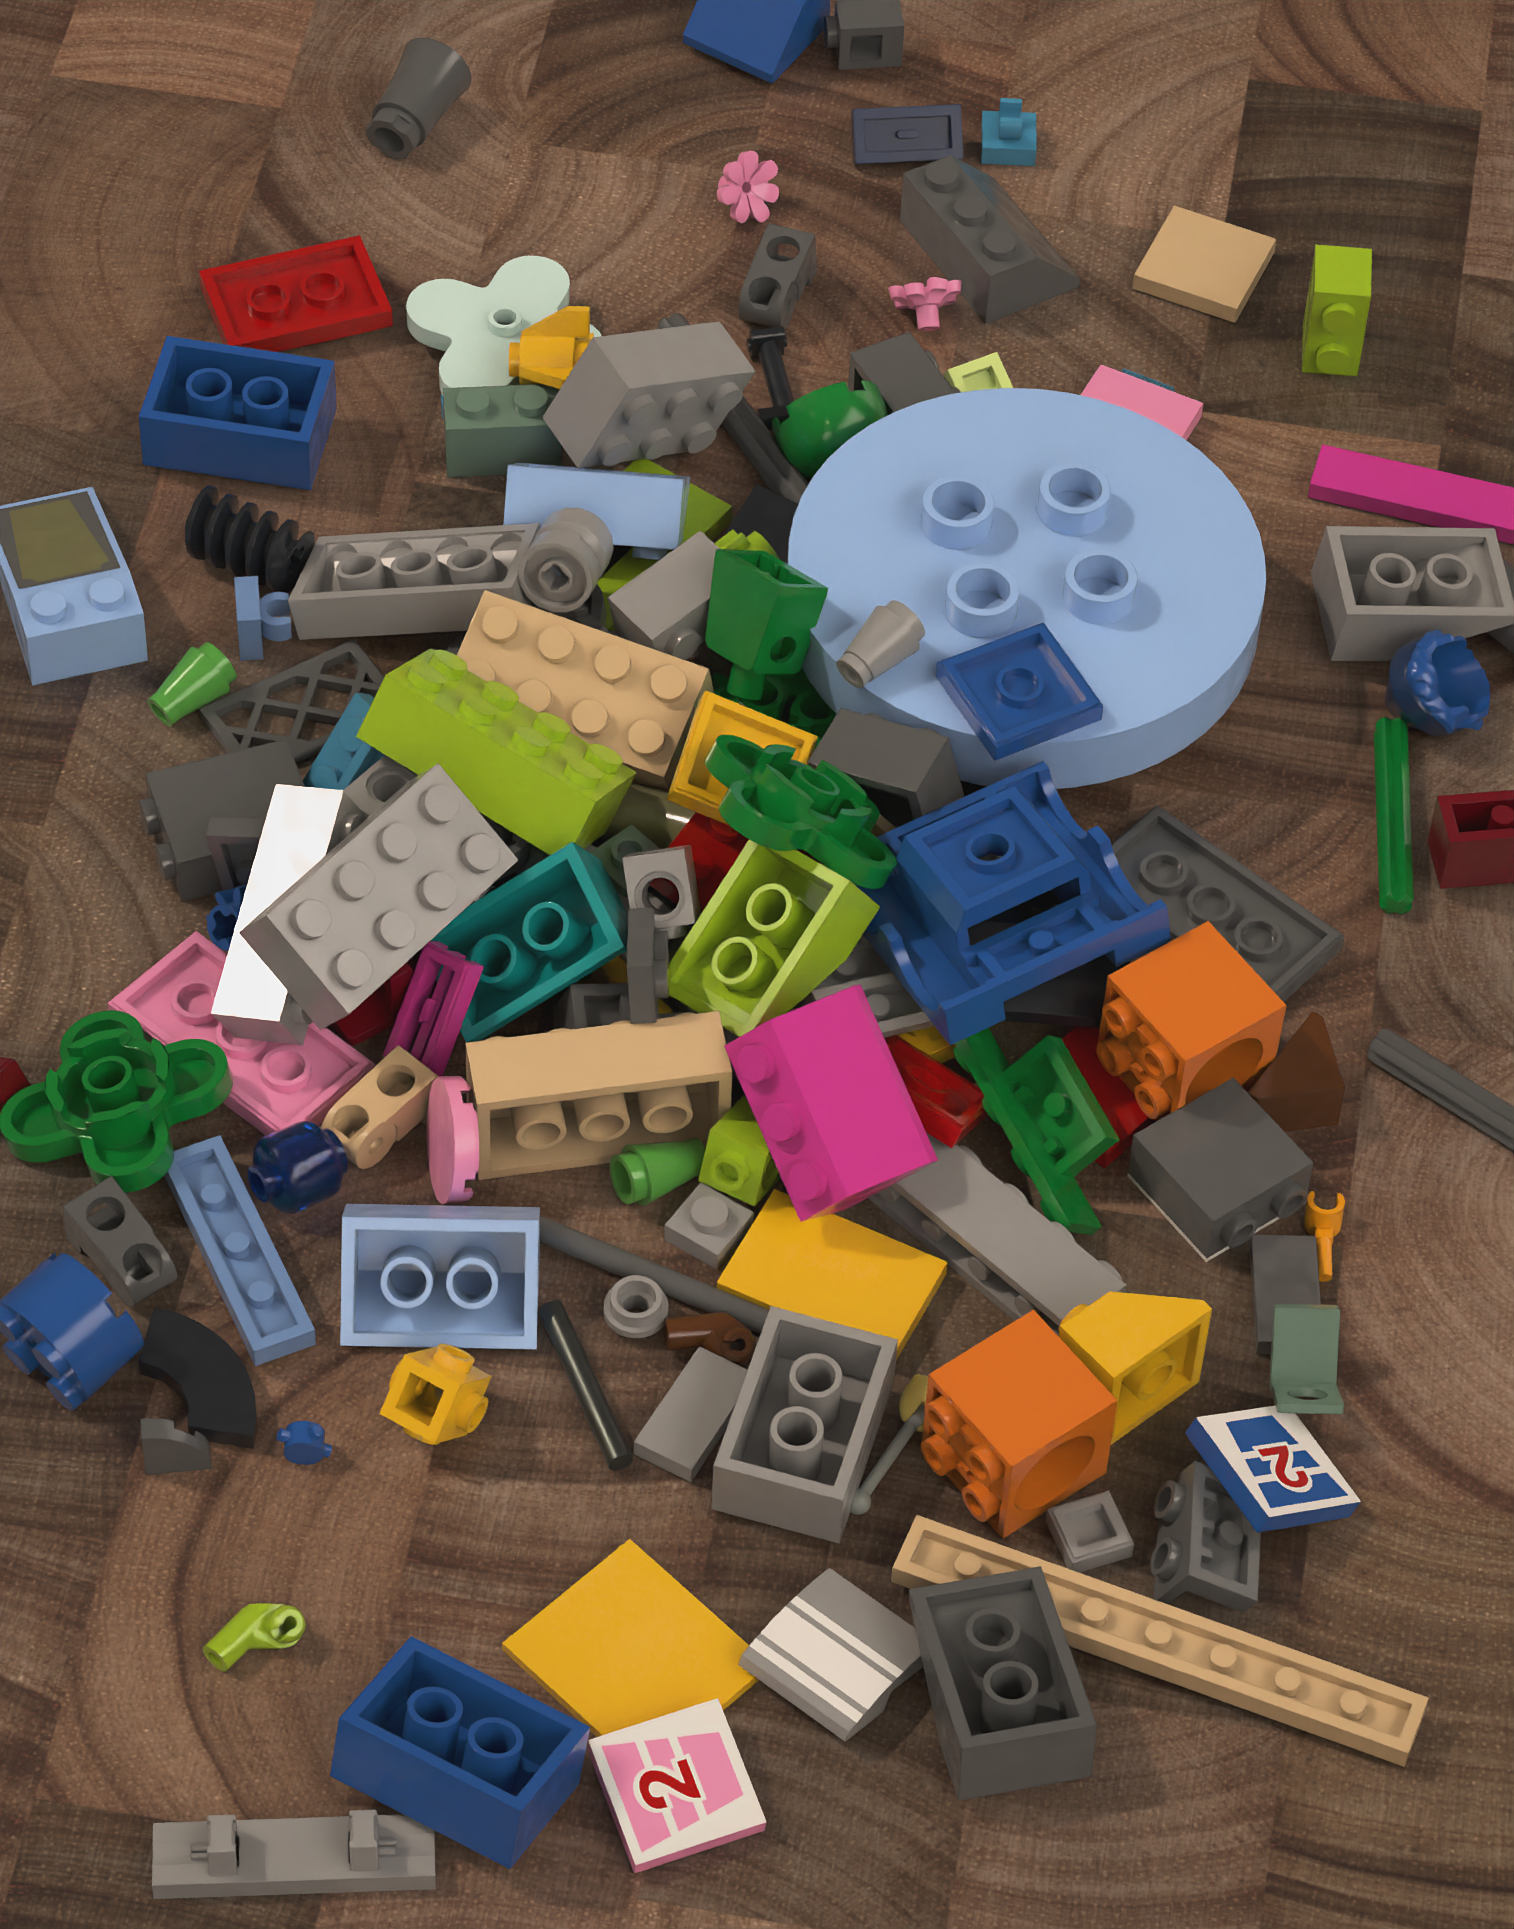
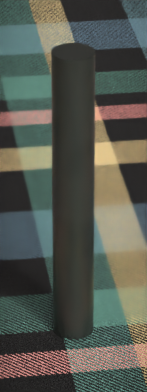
(585, 1385)

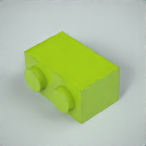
(1336, 310)

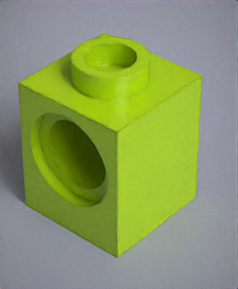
(738, 1156)

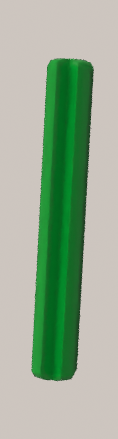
(1393, 816)

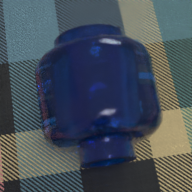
(297, 1167)

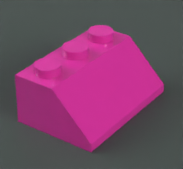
(830, 1103)

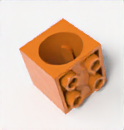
(1188, 1022)
(1017, 1424)

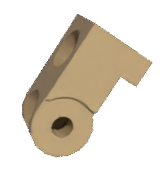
(381, 1107)

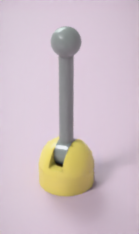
(912, 1414)

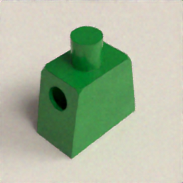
(760, 617)

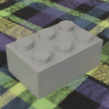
(648, 394)
(804, 1424)

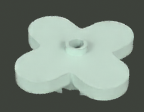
(479, 323)

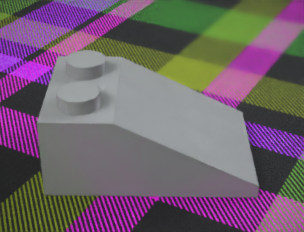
(1400, 582)

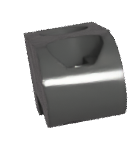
(777, 280)
(119, 1242)

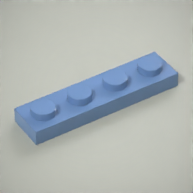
(239, 1252)

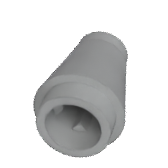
(881, 643)

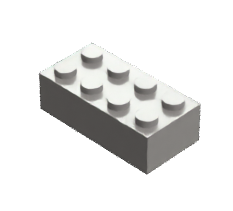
(378, 897)

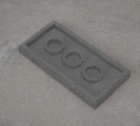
(1206, 884)

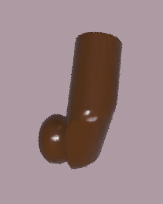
(714, 1332)

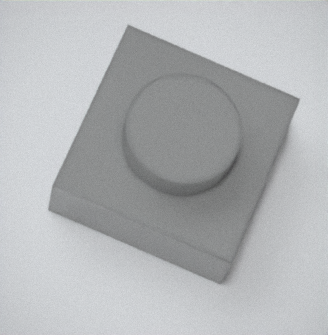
(708, 1226)

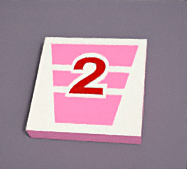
(676, 1785)

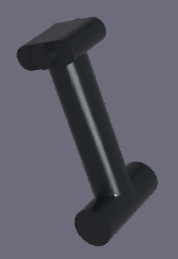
(769, 347)

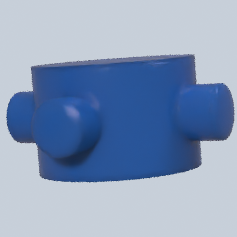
(304, 1442)

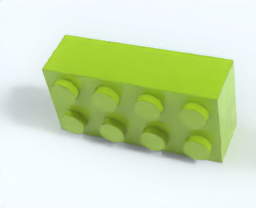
(499, 752)

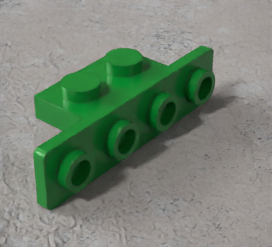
(1047, 1118)

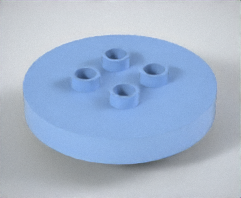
(1025, 515)

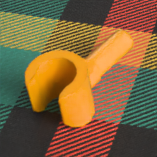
(1324, 1225)

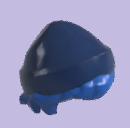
(1437, 685)

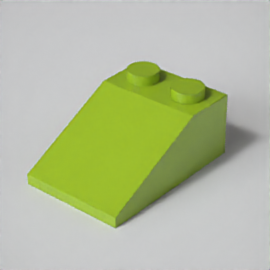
(768, 937)

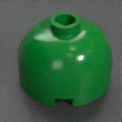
(824, 422)

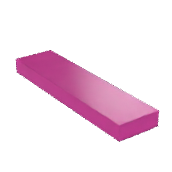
(1412, 492)

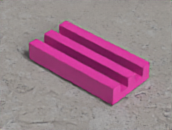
(442, 1013)

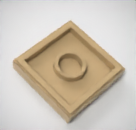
(1204, 263)

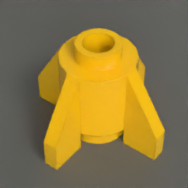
(551, 347)

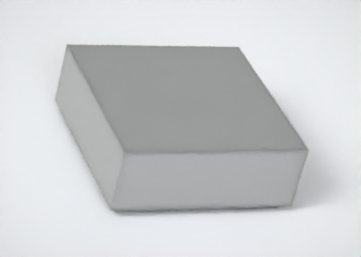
(1089, 1532)

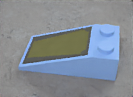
(68, 587)

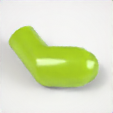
(255, 1628)

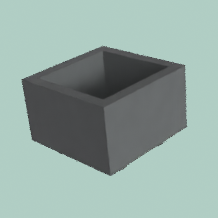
(896, 765)

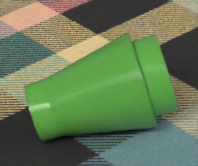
(193, 683)
(654, 1169)

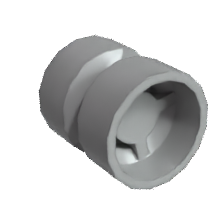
(565, 560)

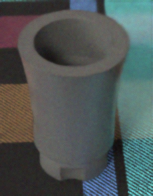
(417, 96)

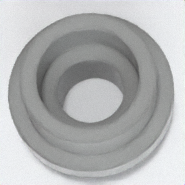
(631, 1293)

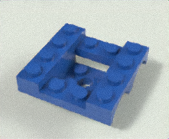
(946, 889)

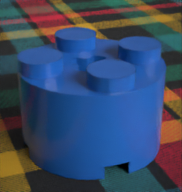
(67, 1329)

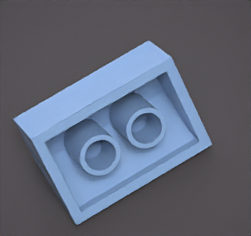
(635, 506)
(440, 1276)

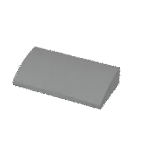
(406, 580)

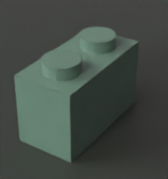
(497, 428)

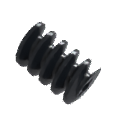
(244, 543)

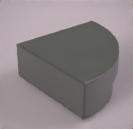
(172, 1450)

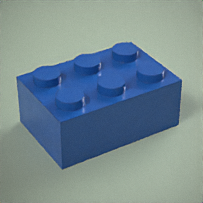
(238, 412)
(459, 1752)

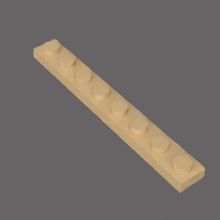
(1185, 1646)

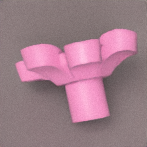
(747, 187)
(926, 299)

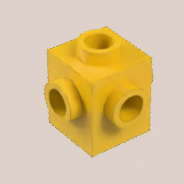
(437, 1394)

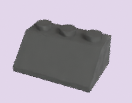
(981, 239)

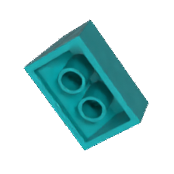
(537, 936)

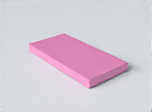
(271, 1080)

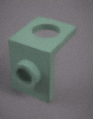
(1305, 1358)

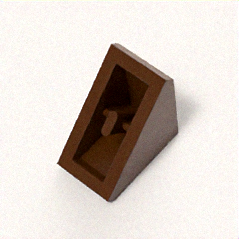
(1303, 1081)

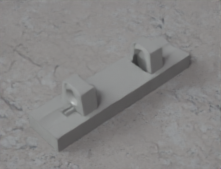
(292, 1856)

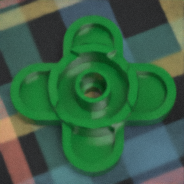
(800, 808)
(116, 1100)

